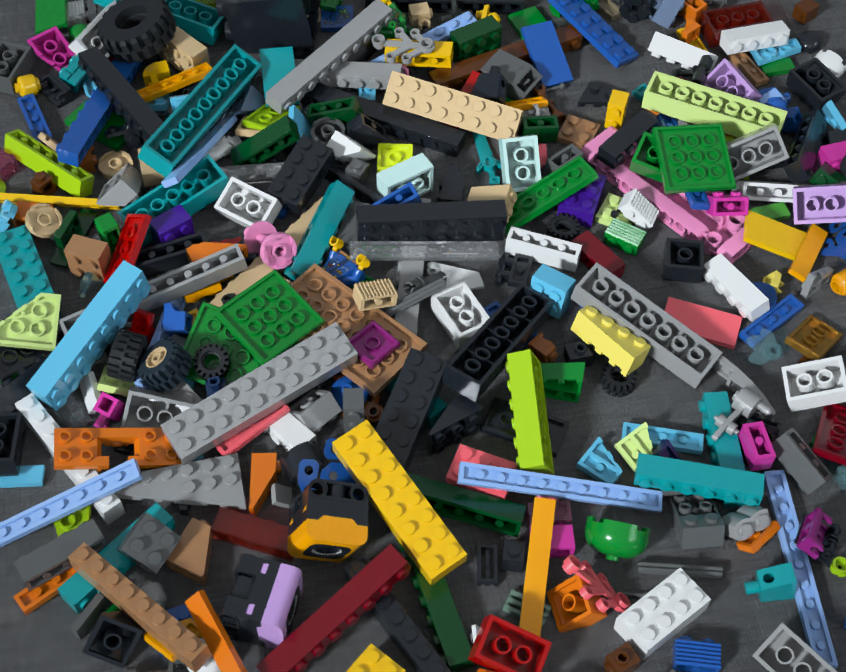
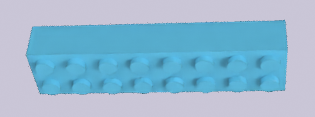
(89, 336)

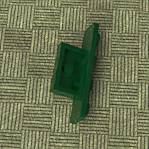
(71, 224)

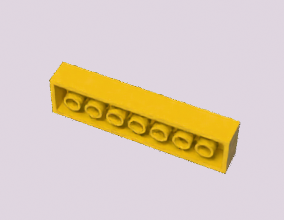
(399, 502)

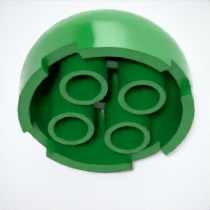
(616, 538)

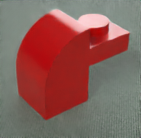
(143, 324)

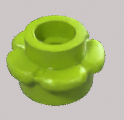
(838, 561)

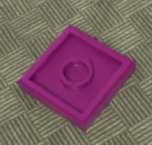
(374, 344)

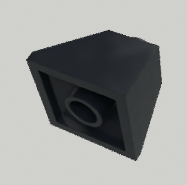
(113, 638)

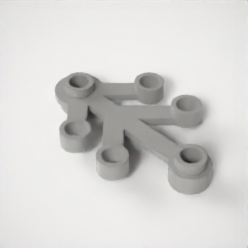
(424, 45)

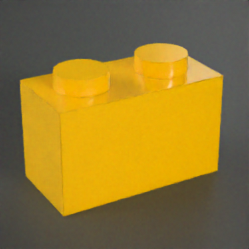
(616, 109)

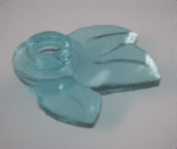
(761, 346)

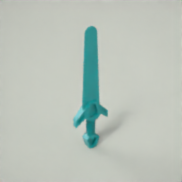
(487, 160)

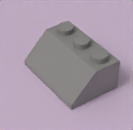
(121, 187)

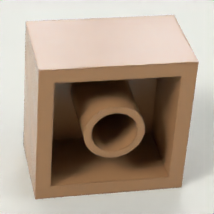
(88, 256)

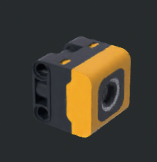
(328, 521)

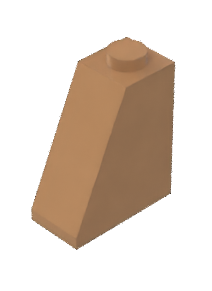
(193, 552)

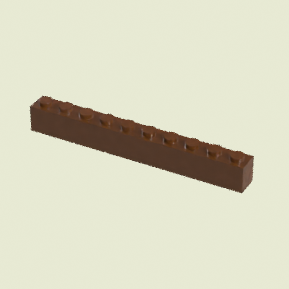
(460, 71)

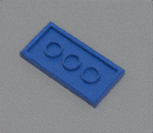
(546, 54)

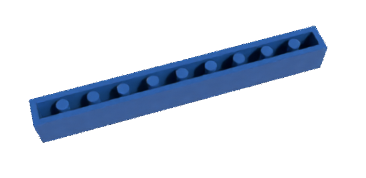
(91, 120)

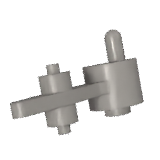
(745, 403)

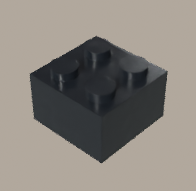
(683, 260)

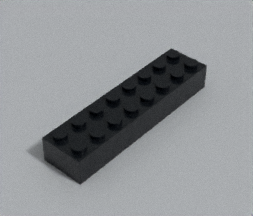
(432, 221)
(503, 333)

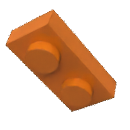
(758, 538)

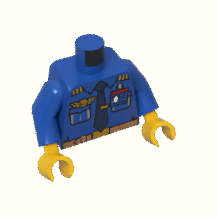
(341, 267)

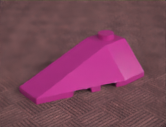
(52, 48)

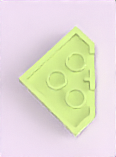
(33, 324)

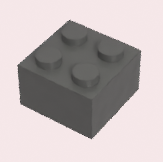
(149, 543)

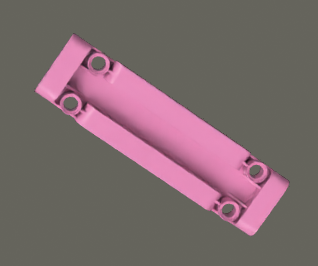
(719, 233)

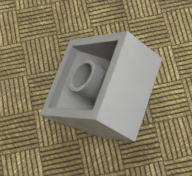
(315, 409)

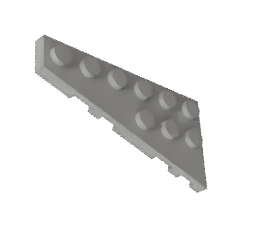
(195, 483)

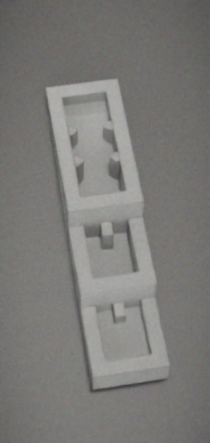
(738, 380)

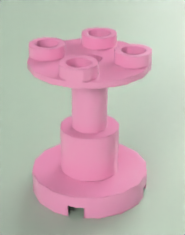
(273, 246)

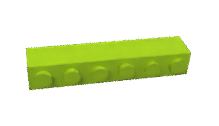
(42, 158)

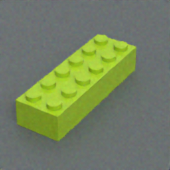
(529, 412)

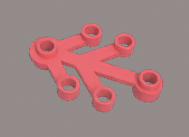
(599, 585)

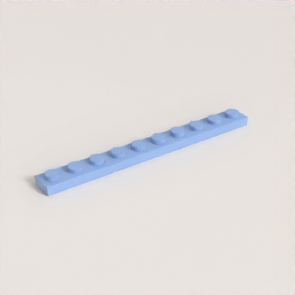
(559, 487)
(806, 592)

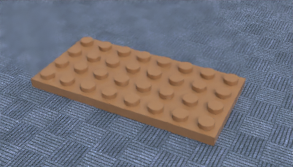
(336, 304)

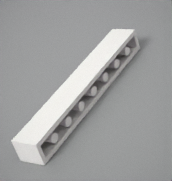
(43, 427)

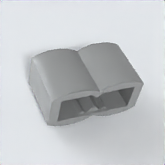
(746, 521)

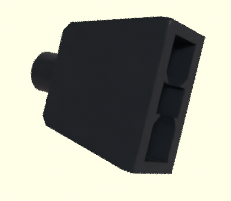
(491, 86)

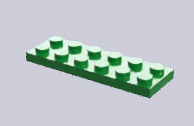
(551, 191)

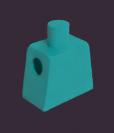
(773, 583)

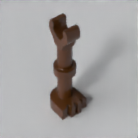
(561, 117)

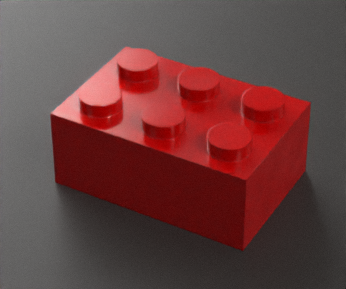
(508, 647)

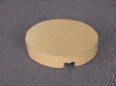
(48, 140)
(112, 162)
(43, 220)

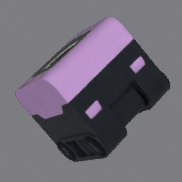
(262, 601)

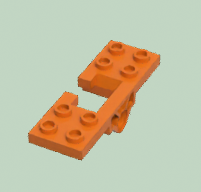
(82, 447)

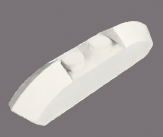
(767, 190)

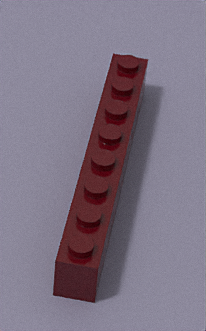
(337, 613)

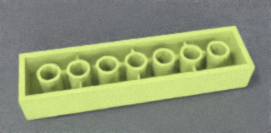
(708, 106)

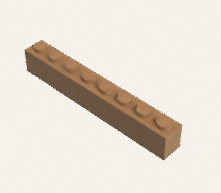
(140, 607)

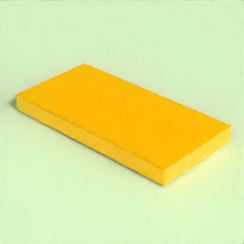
(772, 235)

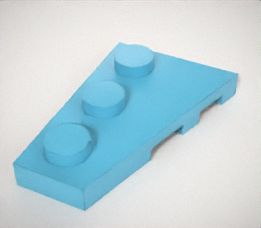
(771, 54)

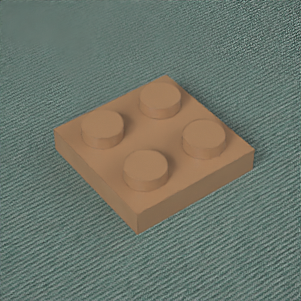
(577, 131)

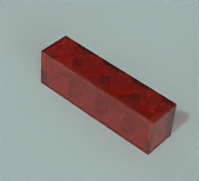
(251, 532)

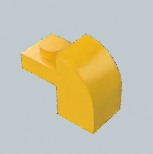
(156, 72)

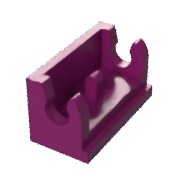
(813, 533)

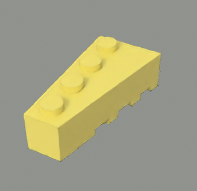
(610, 339)

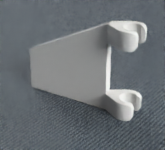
(456, 275)

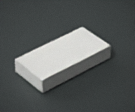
(89, 391)

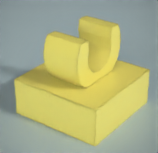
(774, 280)

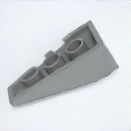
(151, 408)

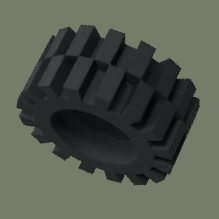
(563, 222)
(204, 352)
(617, 387)

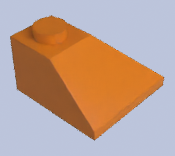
(570, 608)

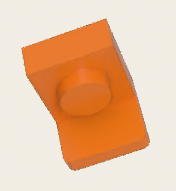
(690, 32)

